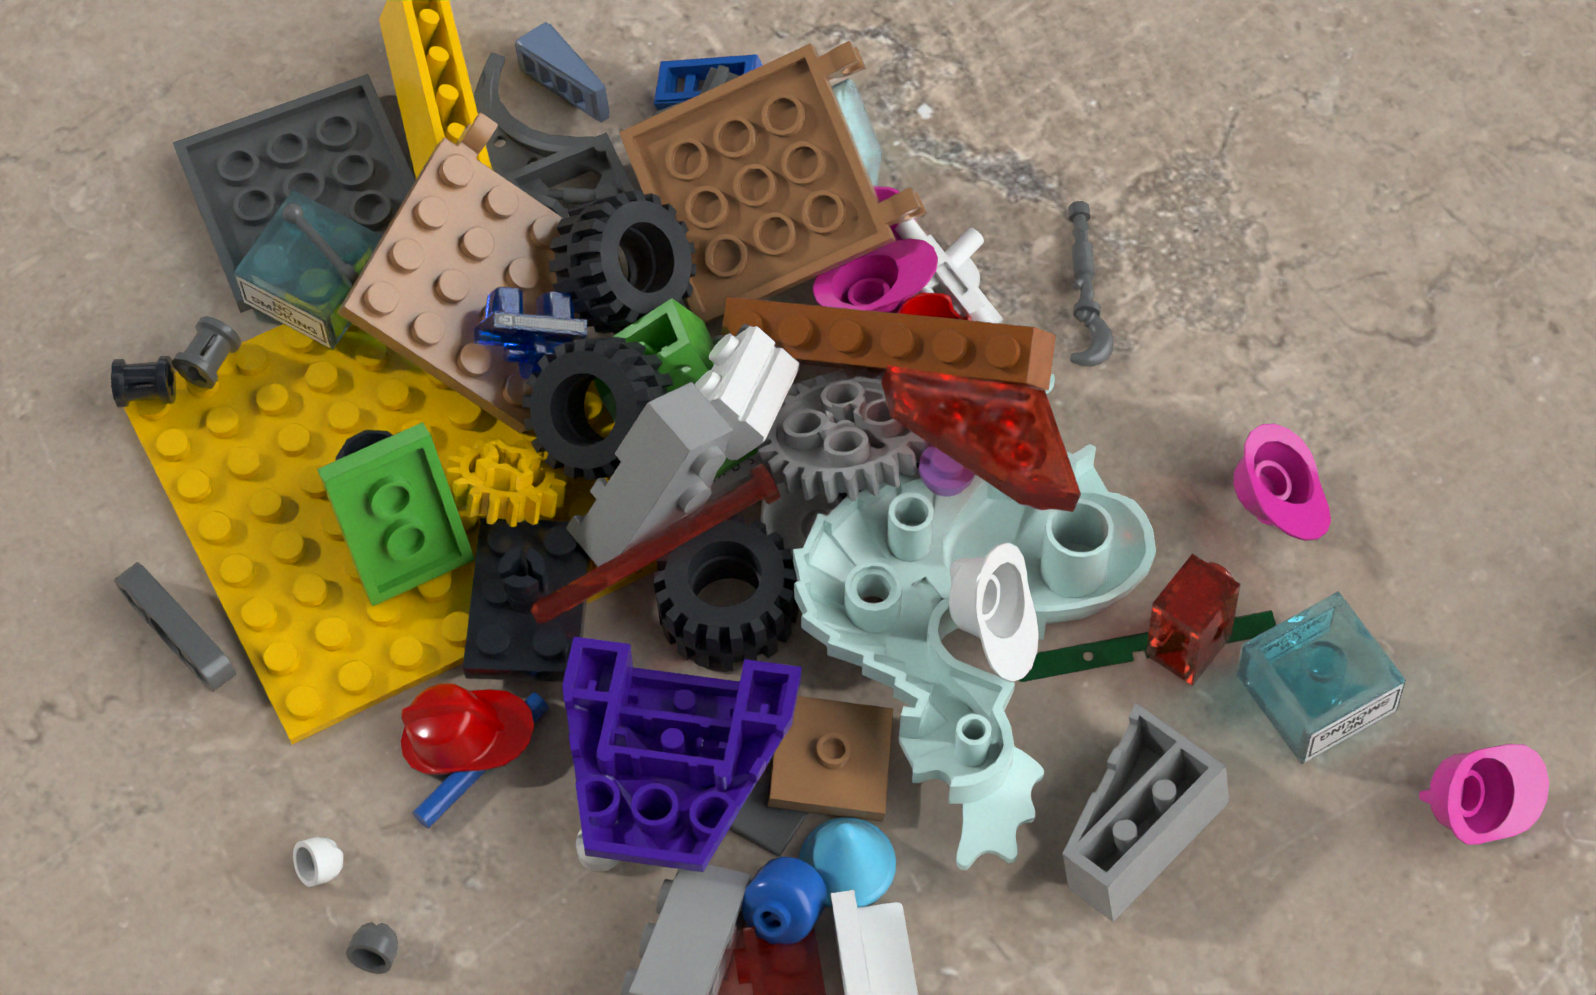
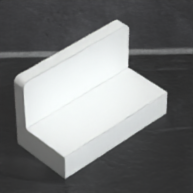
(872, 947)

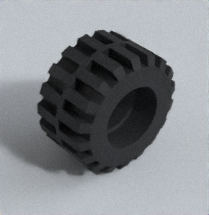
(590, 267)
(560, 394)
(733, 631)

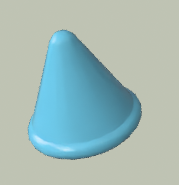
(851, 857)

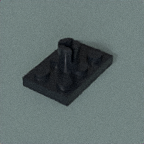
(511, 575)

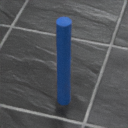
(459, 782)

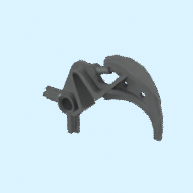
(555, 156)

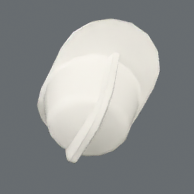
(995, 604)

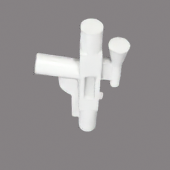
(956, 273)

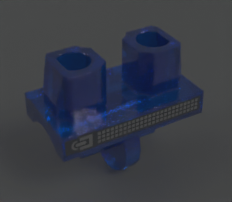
(527, 335)

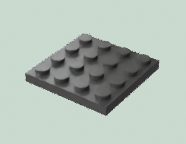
(323, 145)

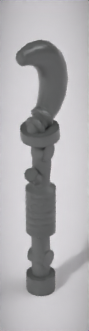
(1087, 309)

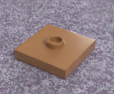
(833, 760)

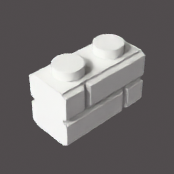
(748, 386)

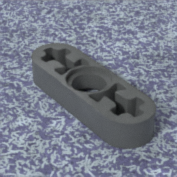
(175, 627)

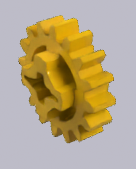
(505, 482)

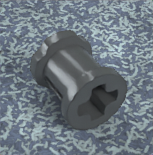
(210, 336)

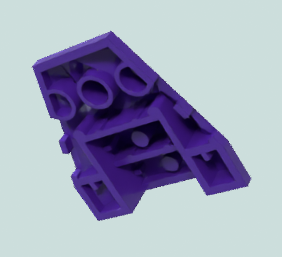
(668, 752)

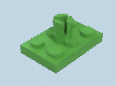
(396, 513)

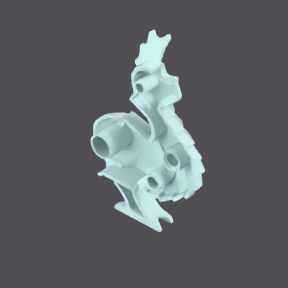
(903, 553)

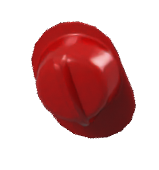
(464, 729)

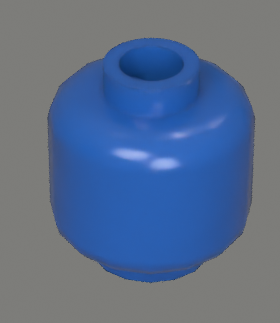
(784, 900)

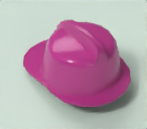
(880, 278)
(1282, 483)
(1489, 792)

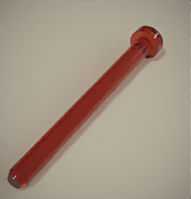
(759, 487)

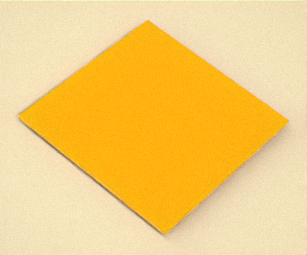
(257, 514)

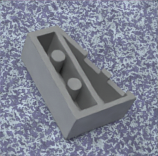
(661, 475)
(1143, 814)
(694, 935)

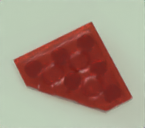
(991, 430)

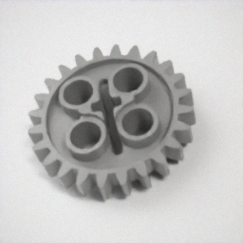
(839, 439)

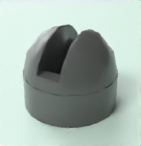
(373, 948)

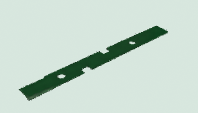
(1120, 649)

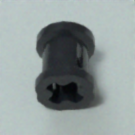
(143, 381)

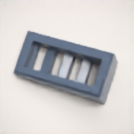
(557, 67)

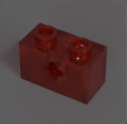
(1192, 618)

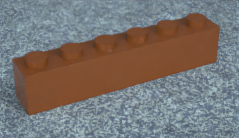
(879, 339)

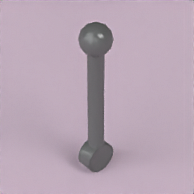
(294, 215)

